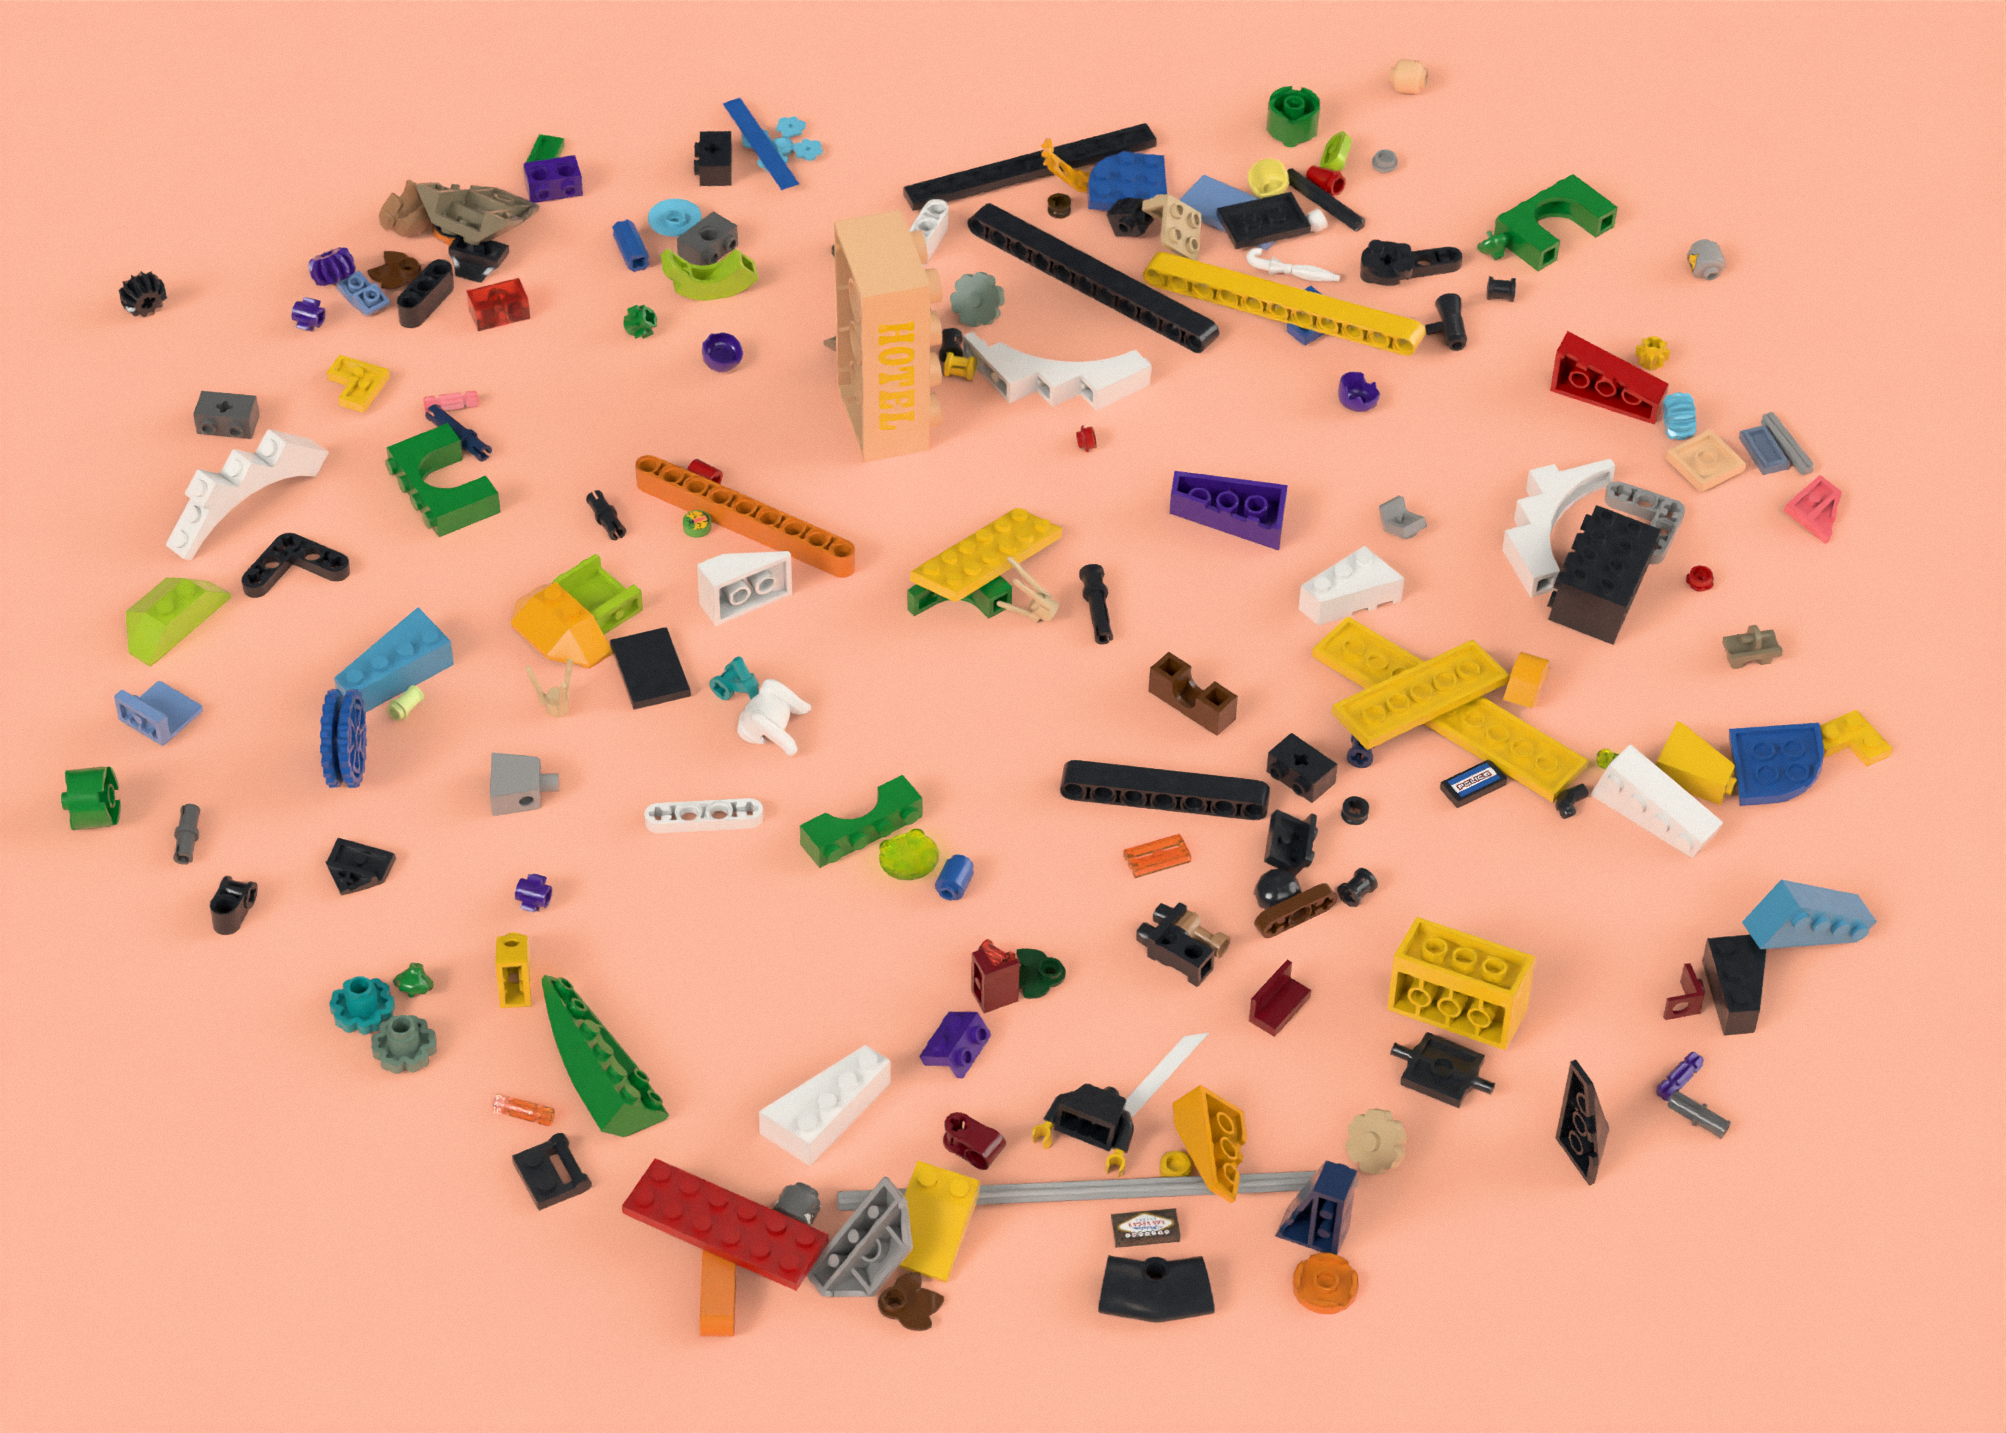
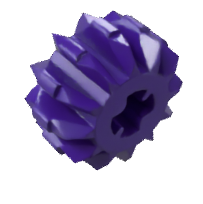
(331, 266)

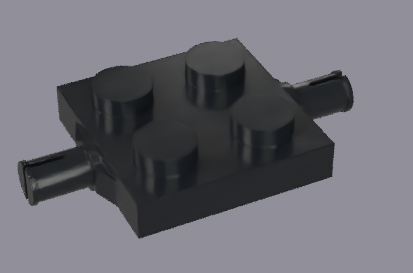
(1442, 1069)

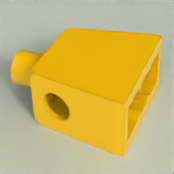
(513, 957)

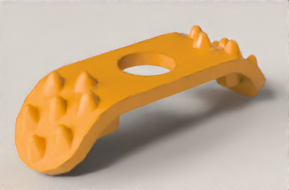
(1075, 178)

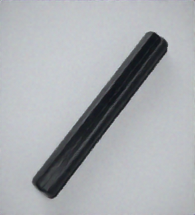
(1325, 200)

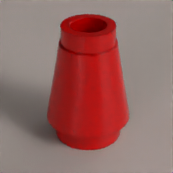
(1327, 179)

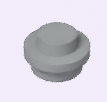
(1385, 161)

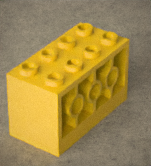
(1460, 983)

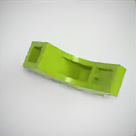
(711, 281)

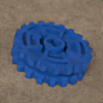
(343, 738)

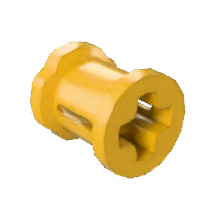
(951, 369)

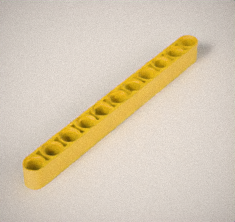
(1284, 303)

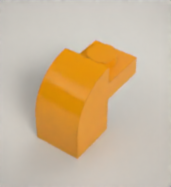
(1527, 679)

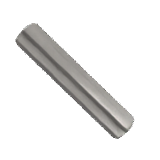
(1788, 443)

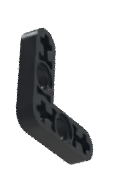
(294, 554)

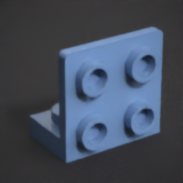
(157, 712)

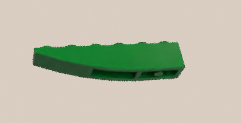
(598, 1066)

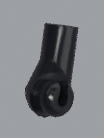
(1568, 797)

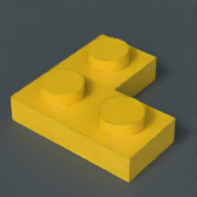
(361, 380)
(1856, 733)

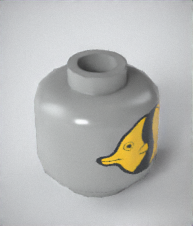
(1705, 259)

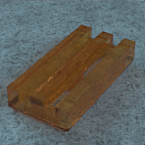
(1160, 859)

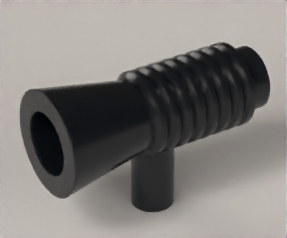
(1452, 323)

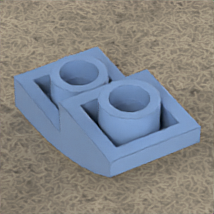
(361, 294)

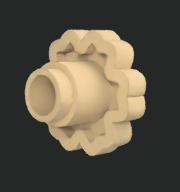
(1376, 1141)

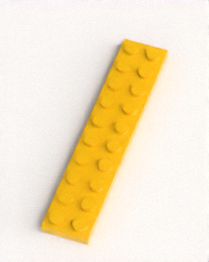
(1475, 726)

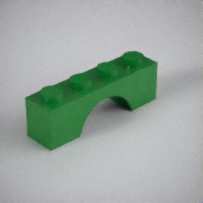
(831, 838)

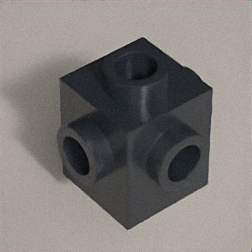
(1128, 218)

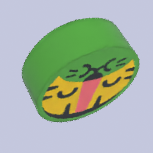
(696, 523)

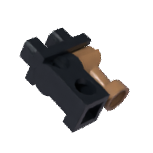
(1182, 942)

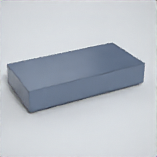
(1764, 450)

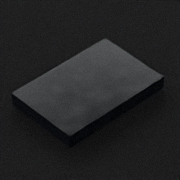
(1263, 220)
(650, 668)

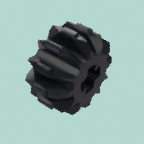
(142, 294)

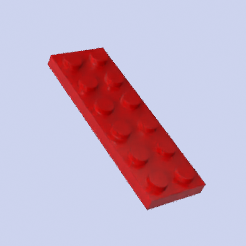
(725, 1224)

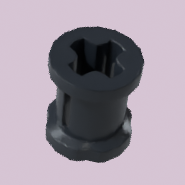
(1501, 289)
(949, 343)
(1357, 887)

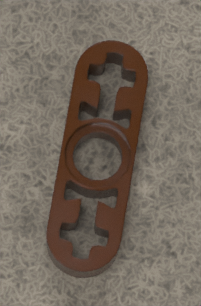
(1295, 910)

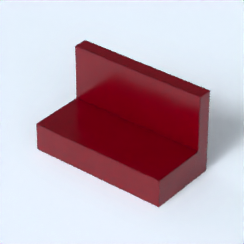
(992, 984)
(1278, 1000)

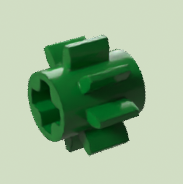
(640, 321)

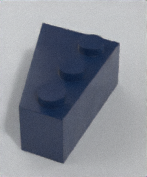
(1321, 1210)

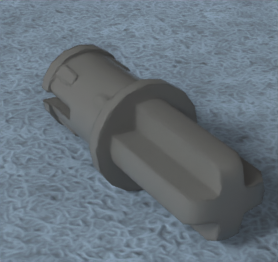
(1698, 1114)

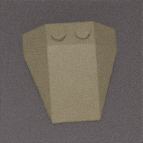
(475, 212)

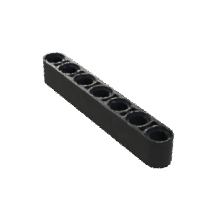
(1165, 790)

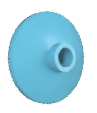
(673, 216)

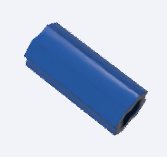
(630, 245)

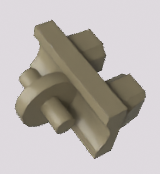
(1751, 646)

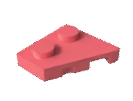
(1816, 507)

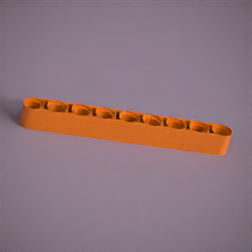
(746, 516)

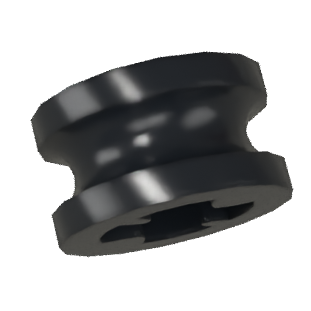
(1355, 802)

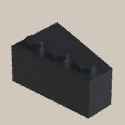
(1735, 980)

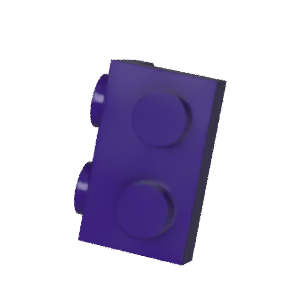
(956, 1042)

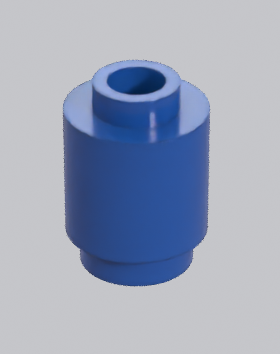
(954, 877)

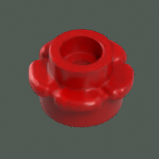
(1086, 438)
(1700, 578)

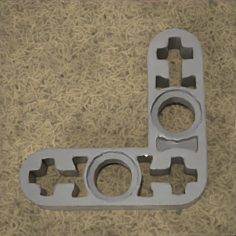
(1656, 513)

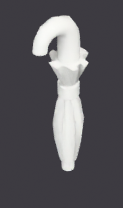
(1302, 271)

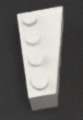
(826, 1105)

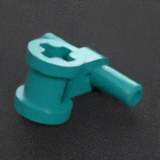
(734, 679)

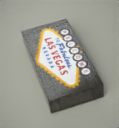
(1145, 1228)

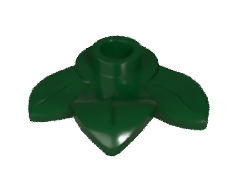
(1035, 972)

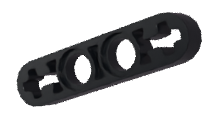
(1447, 258)

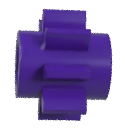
(308, 314)
(533, 892)

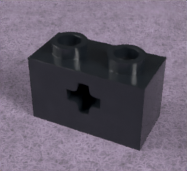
(714, 158)
(1301, 768)

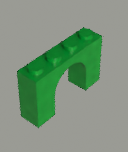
(1565, 199)
(441, 508)

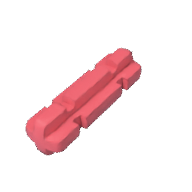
(452, 401)

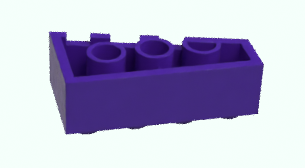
(1231, 505)

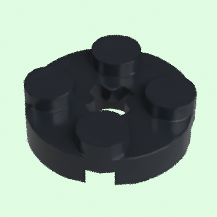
(1379, 252)

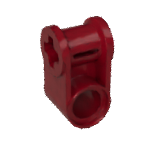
(974, 1143)

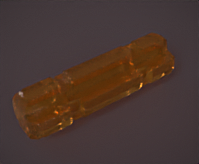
(523, 1109)

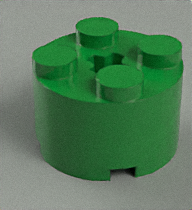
(1293, 115)
(91, 797)

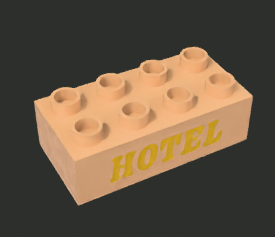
(886, 334)

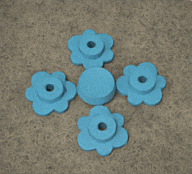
(789, 128)

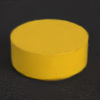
(1175, 1164)

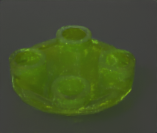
(909, 855)

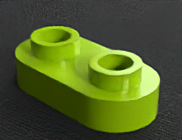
(1336, 151)

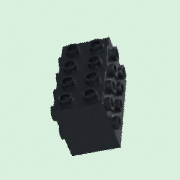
(1602, 574)

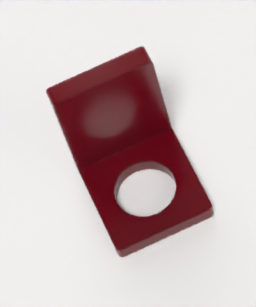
(1694, 995)

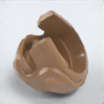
(405, 213)

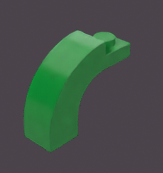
(984, 598)

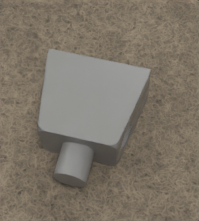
(518, 783)

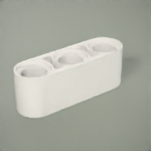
(933, 223)

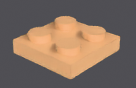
(1705, 460)

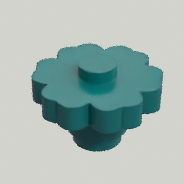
(362, 1005)

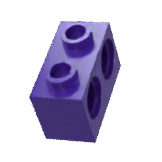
(553, 179)

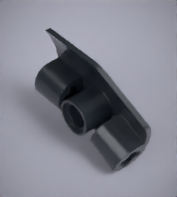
(1134, 1294)

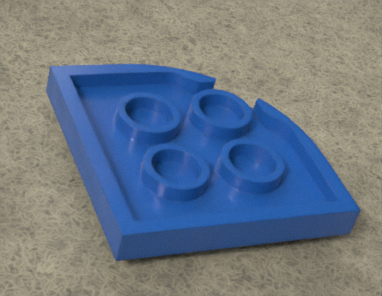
(1125, 176)
(1775, 761)

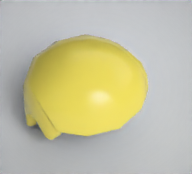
(1268, 178)

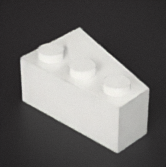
(1350, 586)

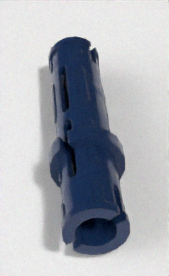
(468, 437)

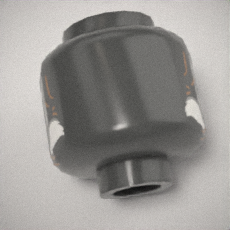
(799, 1203)

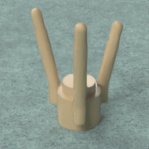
(1042, 604)
(556, 698)

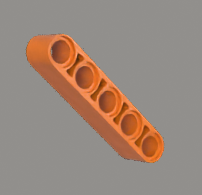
(717, 1296)

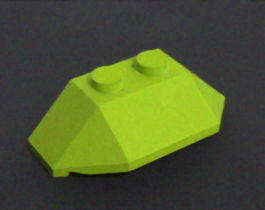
(169, 615)

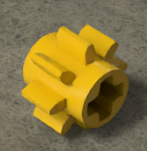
(1652, 352)

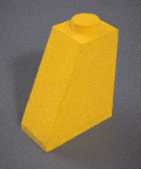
(1696, 765)

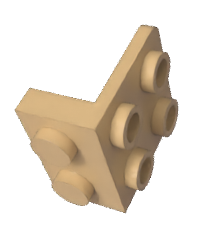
(1179, 224)

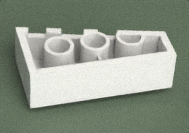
(1656, 802)

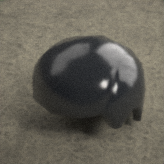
(1275, 887)

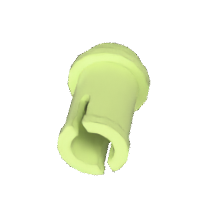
(400, 707)

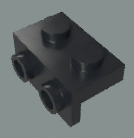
(1290, 842)

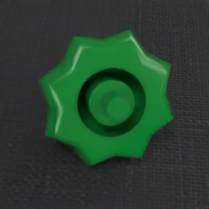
(1494, 245)
(413, 980)

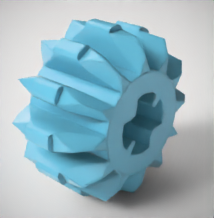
(1679, 416)

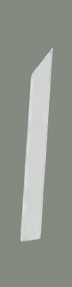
(1162, 1072)

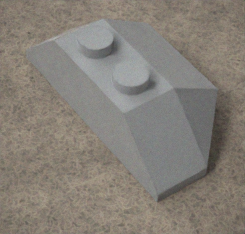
(866, 1246)

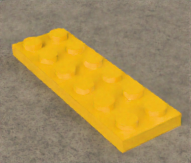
(985, 554)
(1420, 694)

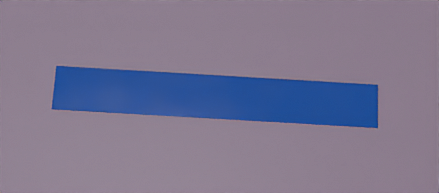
(760, 143)

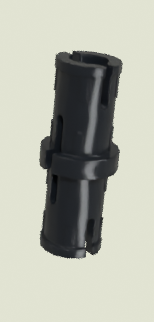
(606, 515)

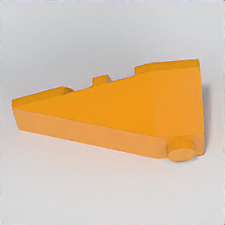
(1213, 1137)

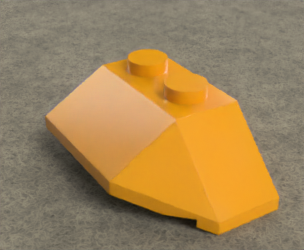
(559, 626)

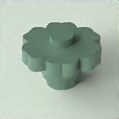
(977, 299)
(404, 1044)

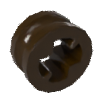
(1059, 205)

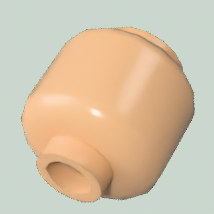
(1408, 76)

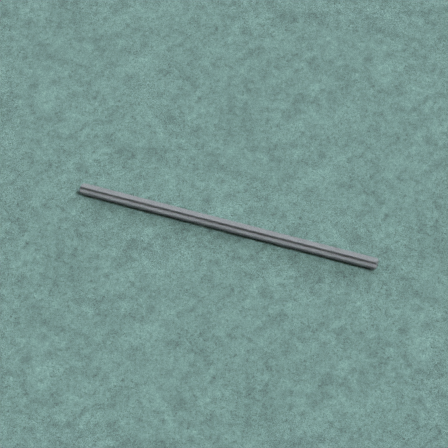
(1111, 1189)

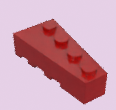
(1606, 380)

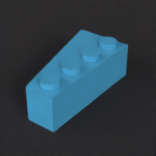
(399, 659)
(1808, 916)

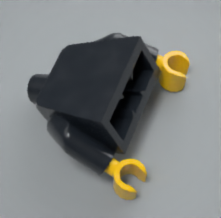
(1092, 1117)

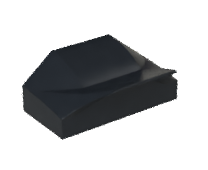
(476, 261)

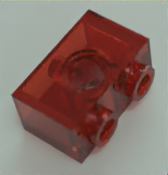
(498, 304)

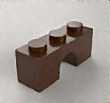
(1173, 683)

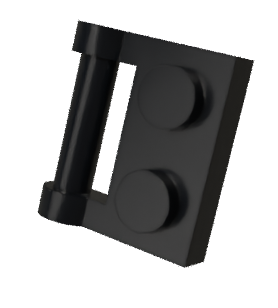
(541, 1176)

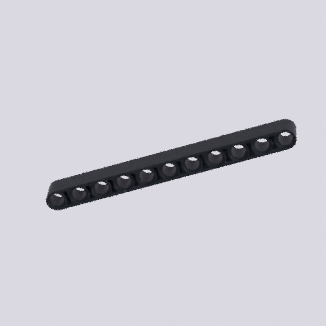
(1093, 278)

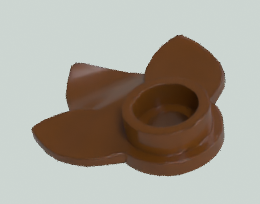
(396, 270)
(914, 1302)

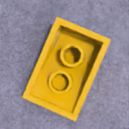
(939, 1215)

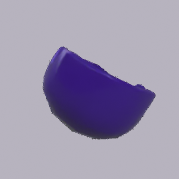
(722, 352)
(1356, 393)

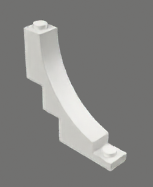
(1021, 374)

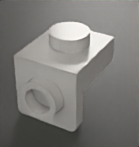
(1398, 520)

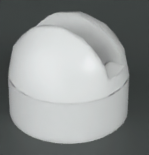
(1316, 220)

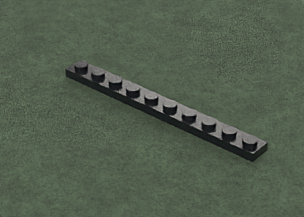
(1028, 166)

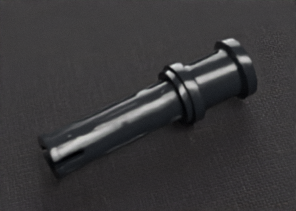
(1095, 594)

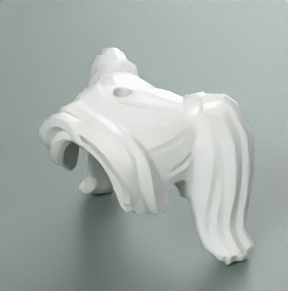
(769, 715)

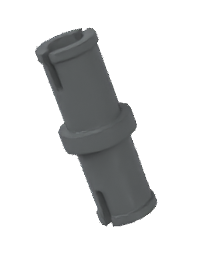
(186, 834)

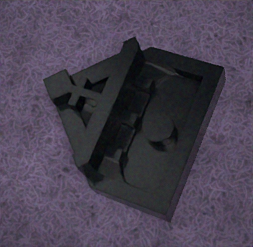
(358, 866)

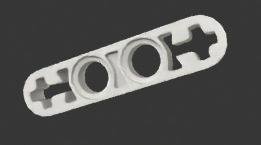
(703, 811)

